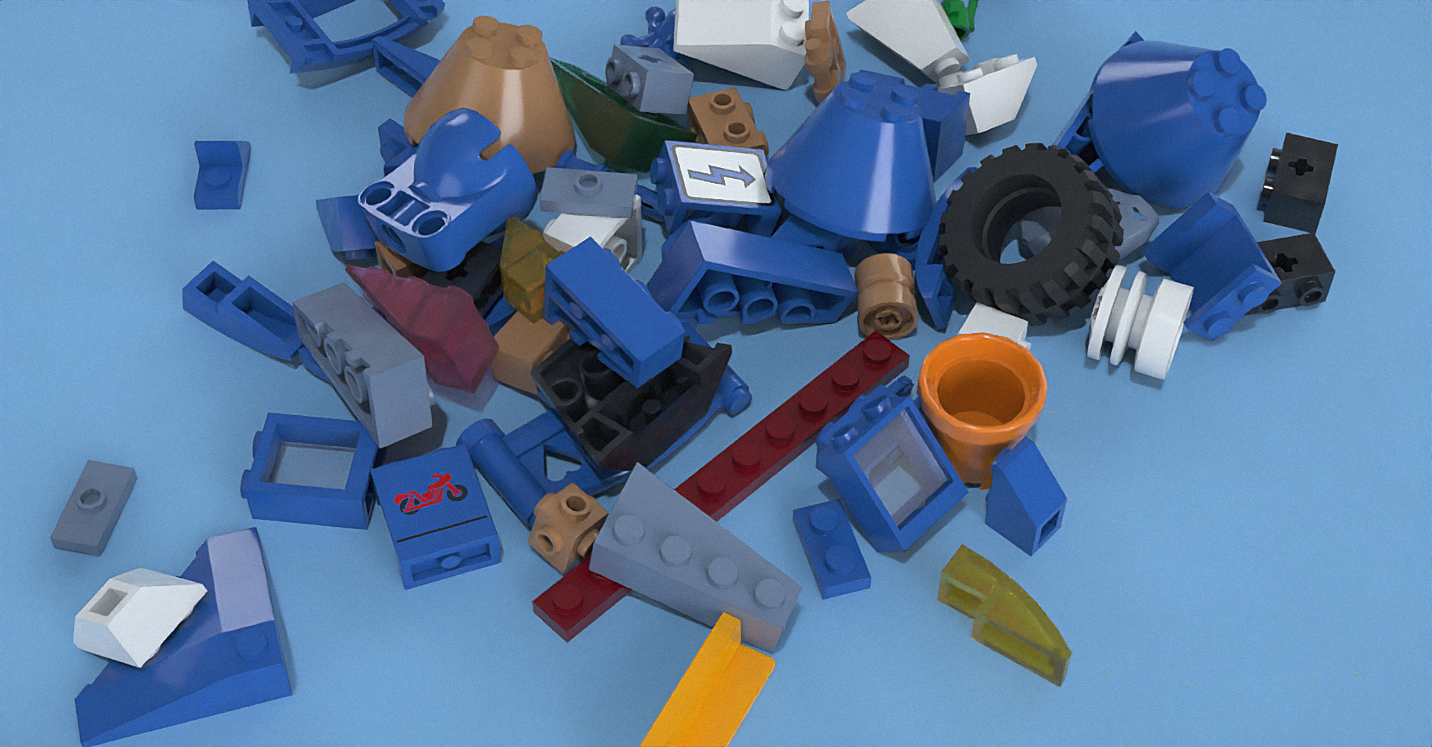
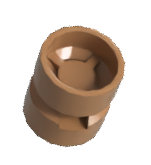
(886, 296)

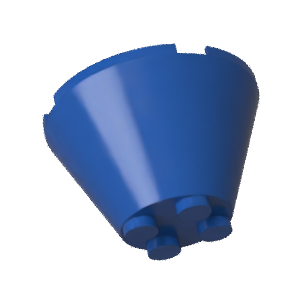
(1172, 119)
(858, 163)

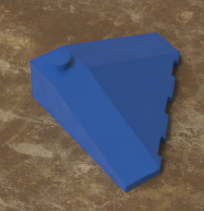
(209, 665)

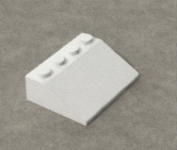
(745, 36)

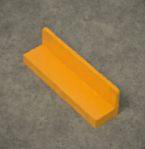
(712, 692)

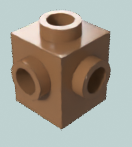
(566, 526)

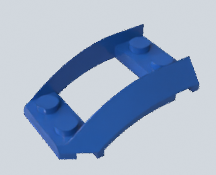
(310, 47)

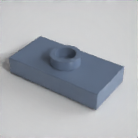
(588, 192)
(93, 508)

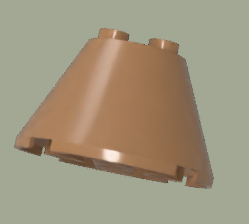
(507, 79)

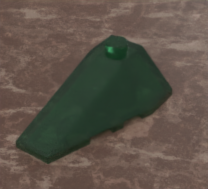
(612, 124)

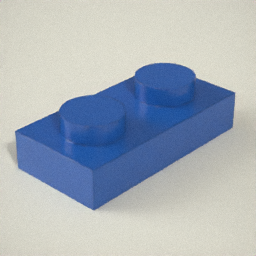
(831, 549)

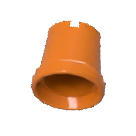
(980, 399)

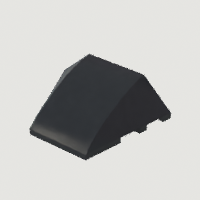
(627, 422)

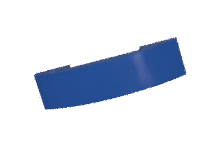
(930, 273)

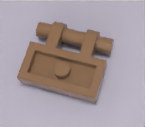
(824, 50)

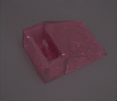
(435, 321)

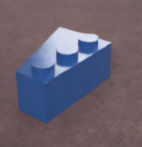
(943, 121)

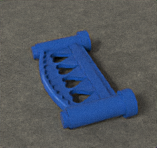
(517, 459)

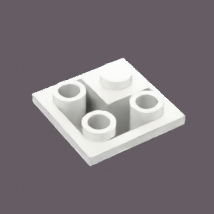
(995, 90)
(135, 615)

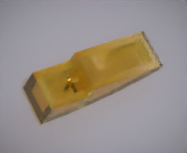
(1004, 615)

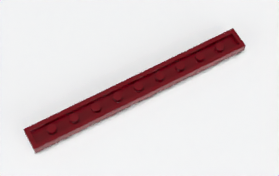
(739, 469)

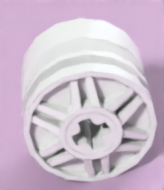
(1139, 321)

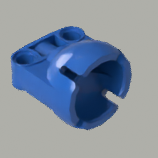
(448, 195)

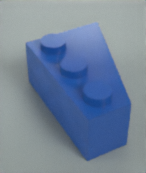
(611, 312)

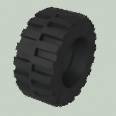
(1001, 195)

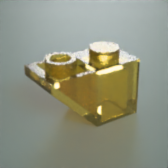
(524, 268)

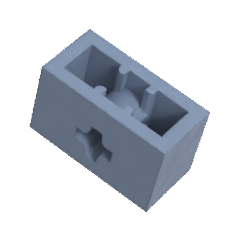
(649, 79)

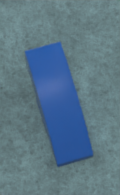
(243, 311)

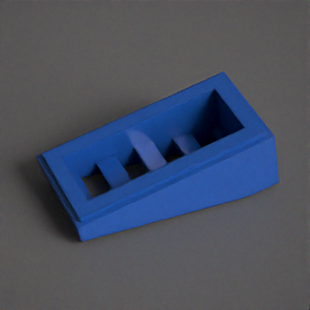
(402, 65)

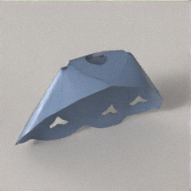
(1042, 224)

